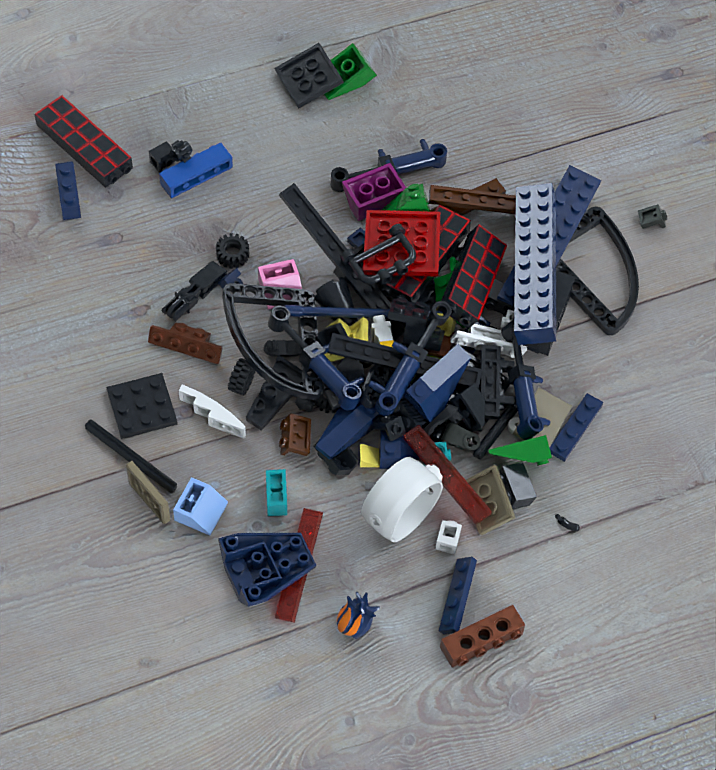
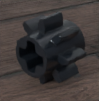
(181, 151)

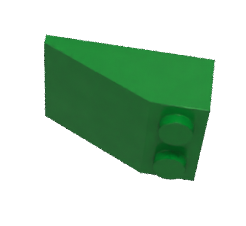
(353, 70)
(410, 199)
(529, 450)

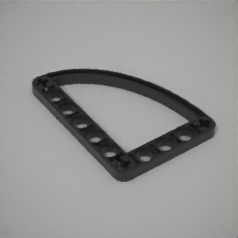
(628, 259)
(297, 295)

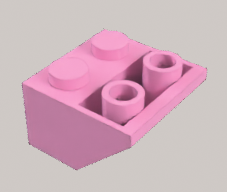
(279, 274)

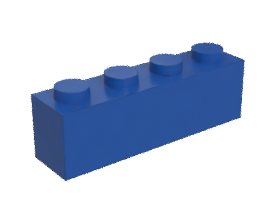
(196, 170)

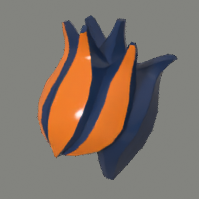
(356, 616)

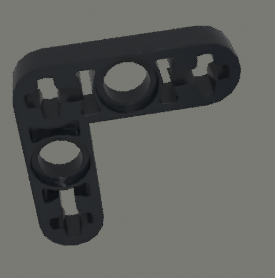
(385, 375)

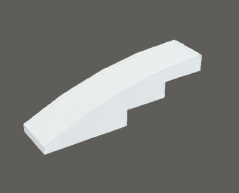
(217, 415)

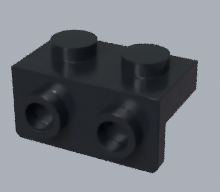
(341, 463)

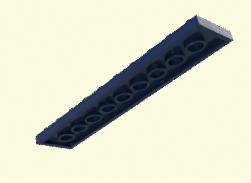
(572, 201)

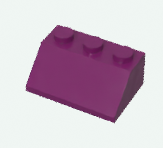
(372, 190)

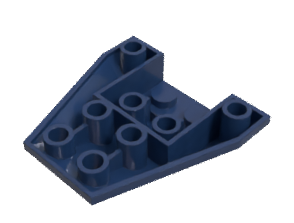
(264, 563)

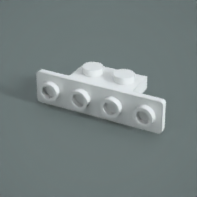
(484, 335)

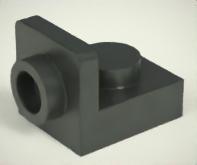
(652, 216)

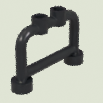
(384, 275)

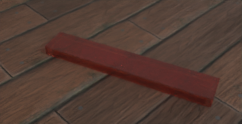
(452, 479)
(291, 596)

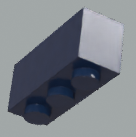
(68, 190)

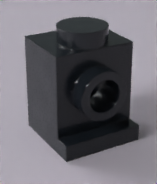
(161, 157)

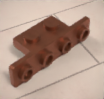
(186, 341)

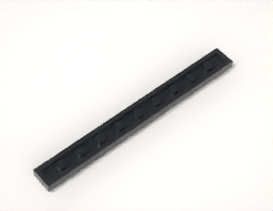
(333, 249)

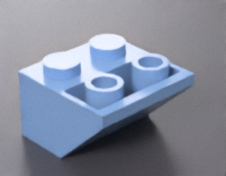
(199, 507)

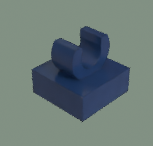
(231, 277)

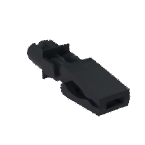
(201, 285)

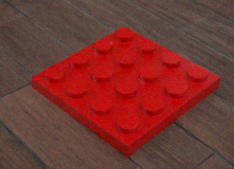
(421, 231)

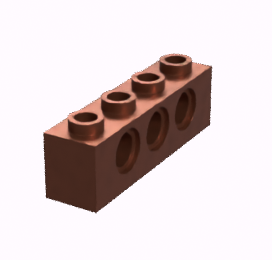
(506, 618)

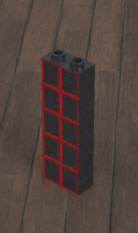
(84, 141)
(452, 233)
(473, 275)

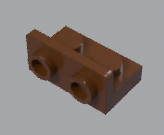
(295, 435)

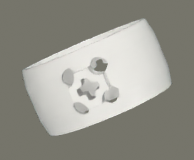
(402, 498)

